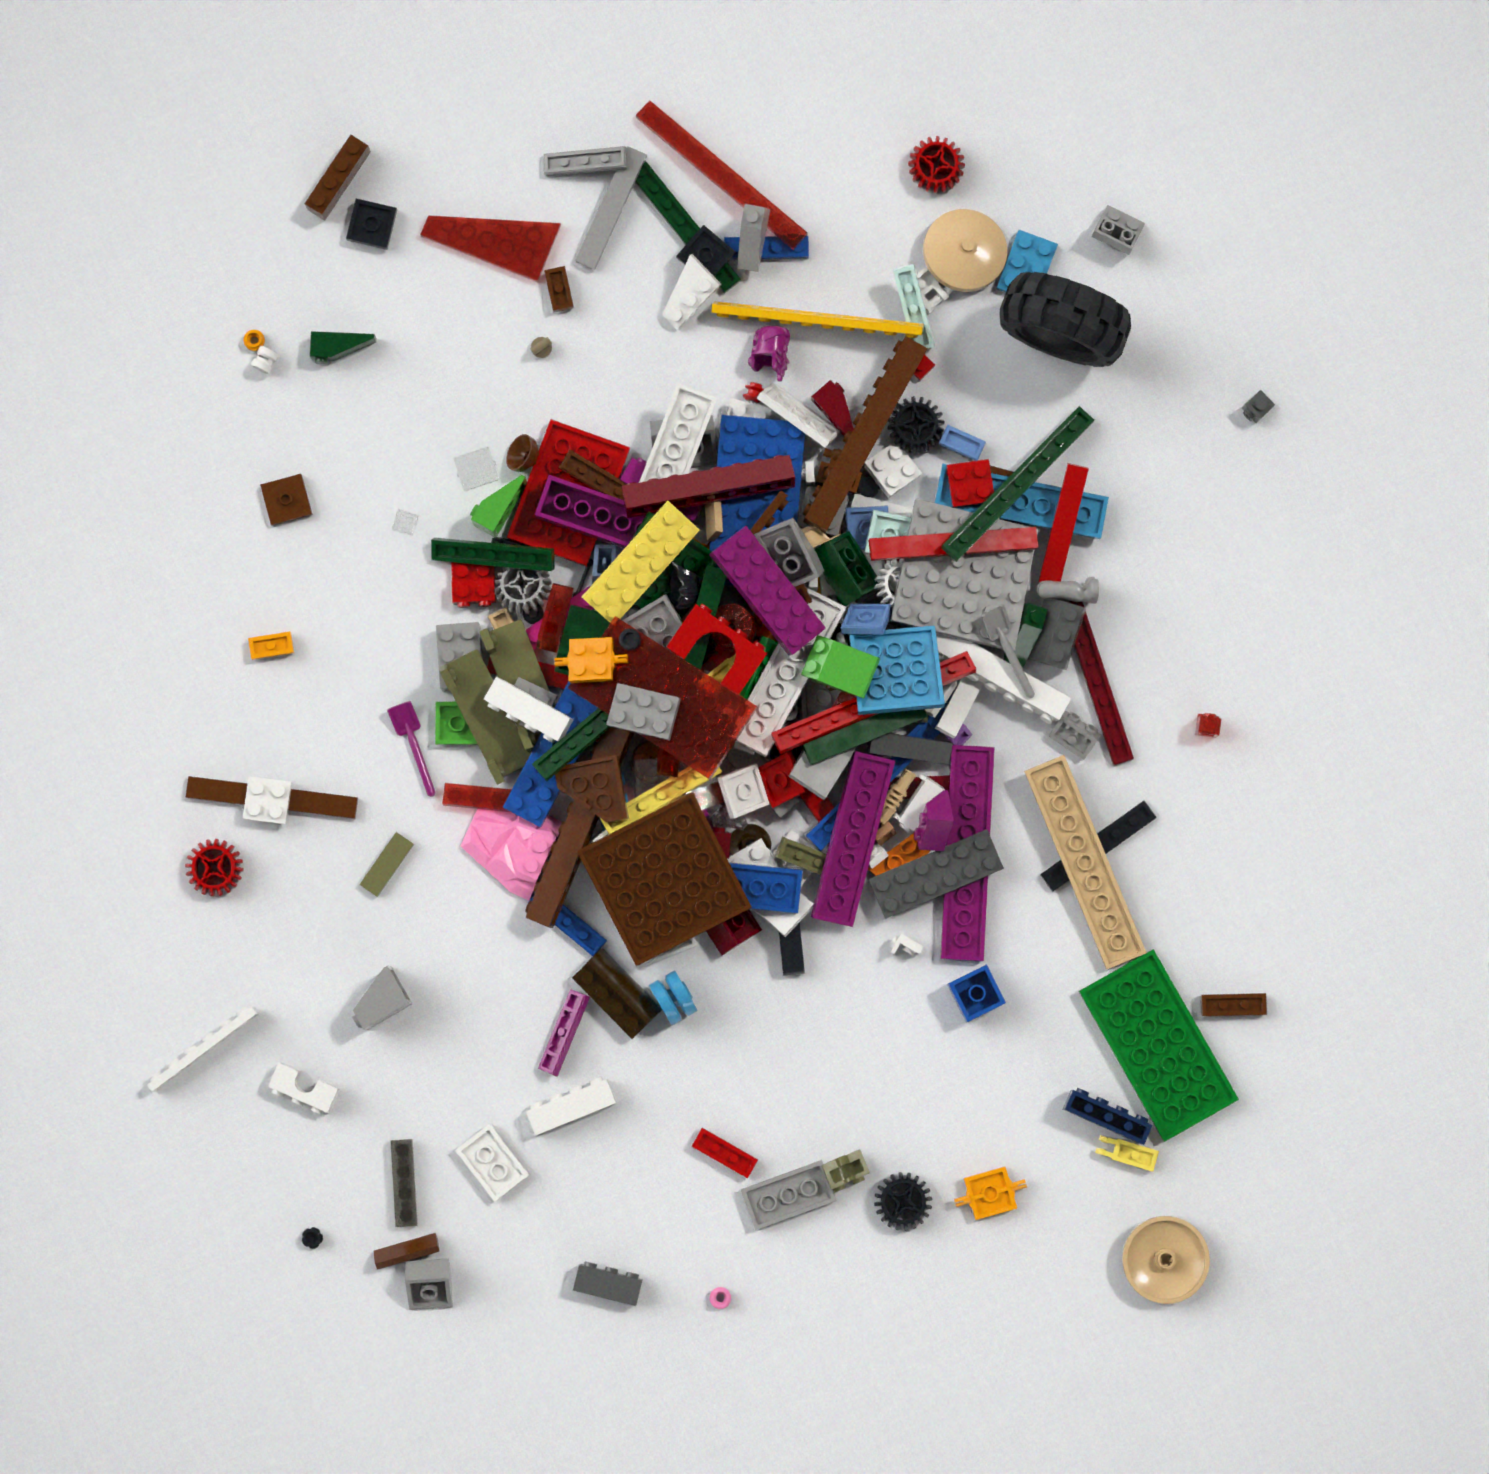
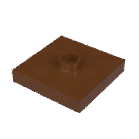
(286, 499)

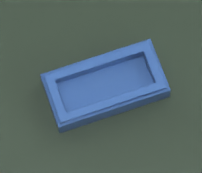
(962, 443)

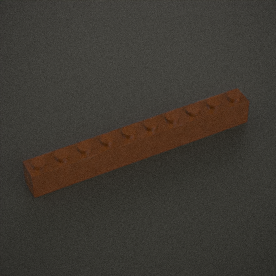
(865, 434)
(574, 835)

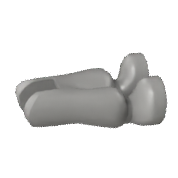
(1070, 590)

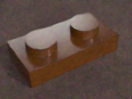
(559, 289)

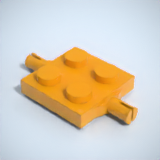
(591, 660)
(990, 1193)

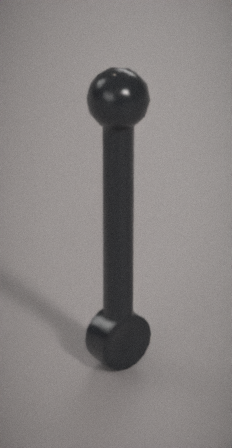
(590, 563)

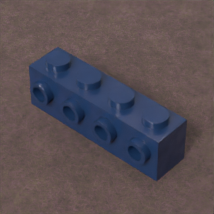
(1103, 1115)

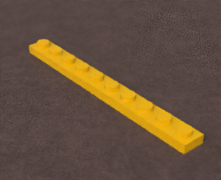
(808, 318)

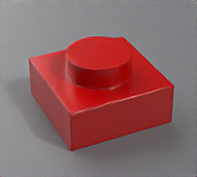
(924, 367)

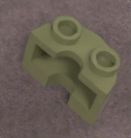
(845, 1169)

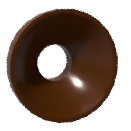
(522, 453)

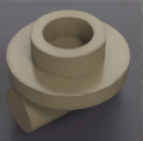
(541, 347)

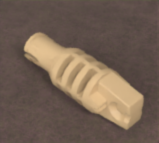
(895, 795)

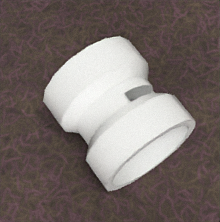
(261, 362)

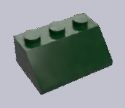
(846, 568)

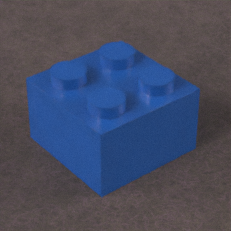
(976, 993)

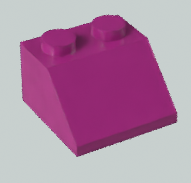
(935, 823)

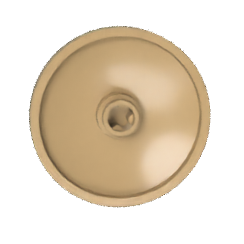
(965, 250)
(1165, 1259)

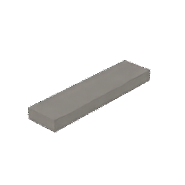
(585, 161)

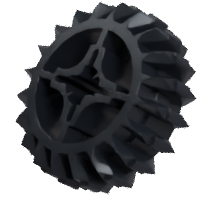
(925, 423)
(912, 1185)

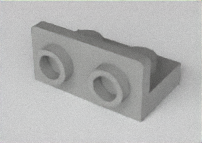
(1075, 734)

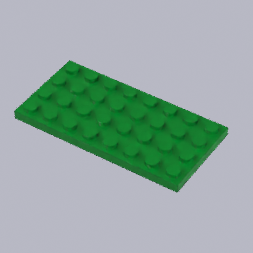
(1158, 1045)

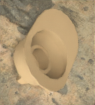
(816, 536)

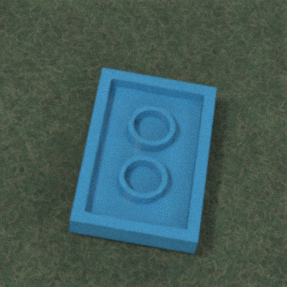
(1027, 255)

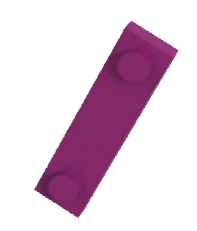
(563, 1032)

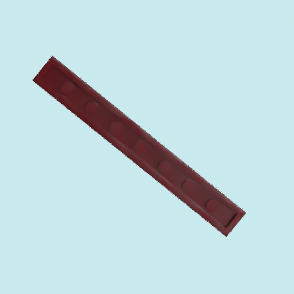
(1101, 693)

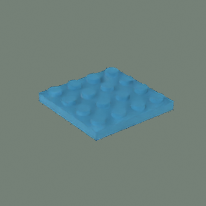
(906, 673)

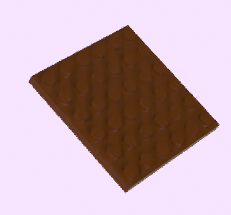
(664, 878)

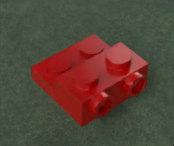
(473, 585)

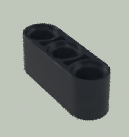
(792, 952)

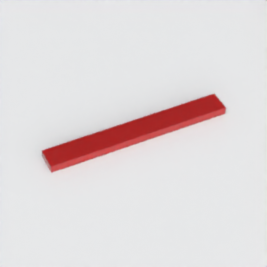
(930, 544)

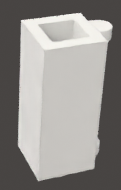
(923, 794)

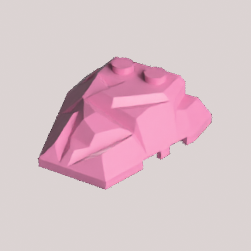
(511, 848)

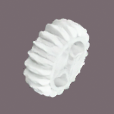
(887, 575)

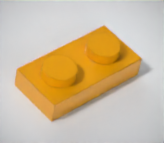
(271, 645)

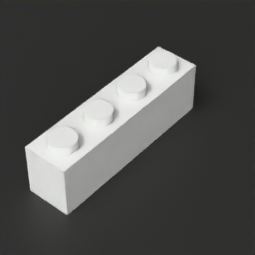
(528, 709)
(570, 1107)

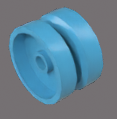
(674, 997)

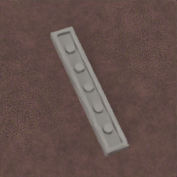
(610, 210)

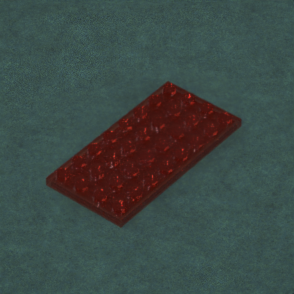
(708, 713)

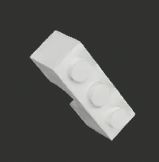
(285, 1082)

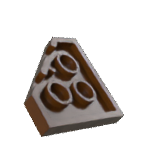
(596, 786)

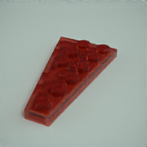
(508, 244)

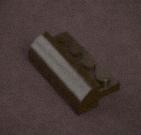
(617, 993)

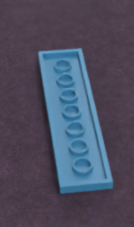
(1038, 506)

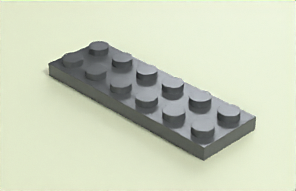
(936, 874)

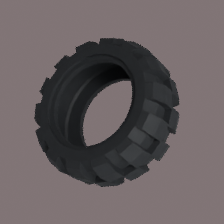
(1065, 319)

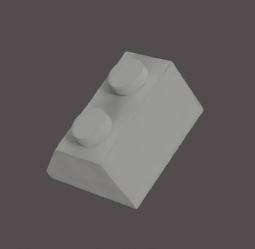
(428, 1284)

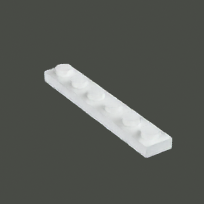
(195, 1053)

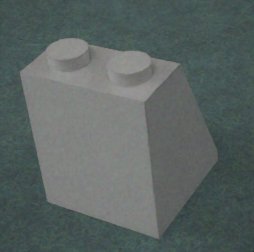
(381, 1000)

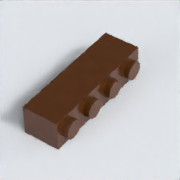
(337, 177)

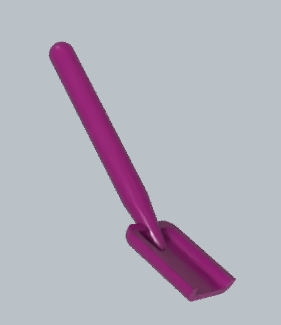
(405, 722)

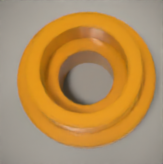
(251, 334)

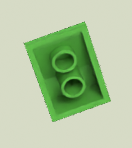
(497, 507)
(840, 666)

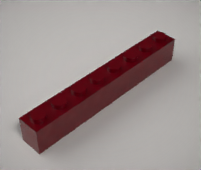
(709, 485)

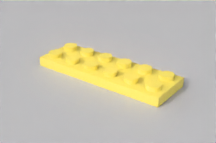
(640, 562)

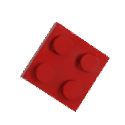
(969, 482)
(777, 782)

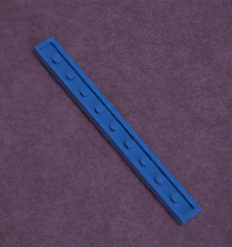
(822, 832)

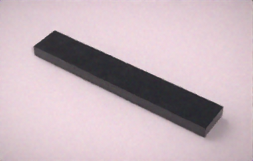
(1109, 838)

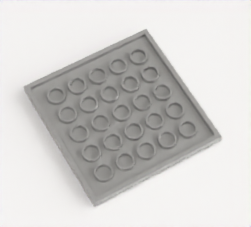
(957, 593)

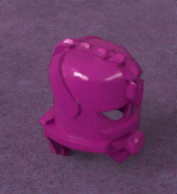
(770, 350)

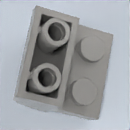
(1118, 230)

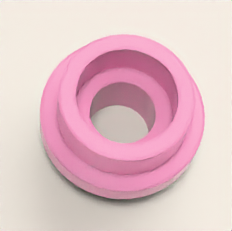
(720, 1305)

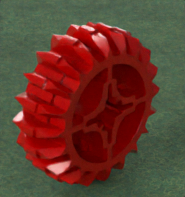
(944, 167)
(207, 875)

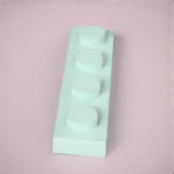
(913, 302)

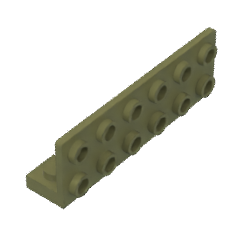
(515, 658)
(493, 731)

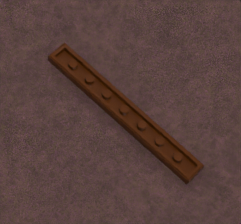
(299, 800)

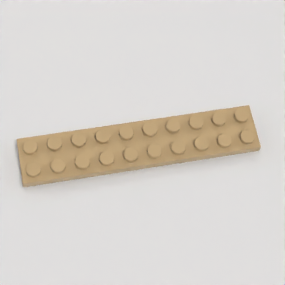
(1085, 862)

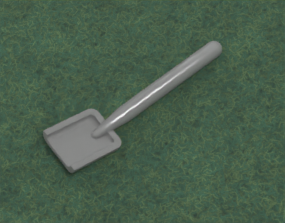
(997, 625)

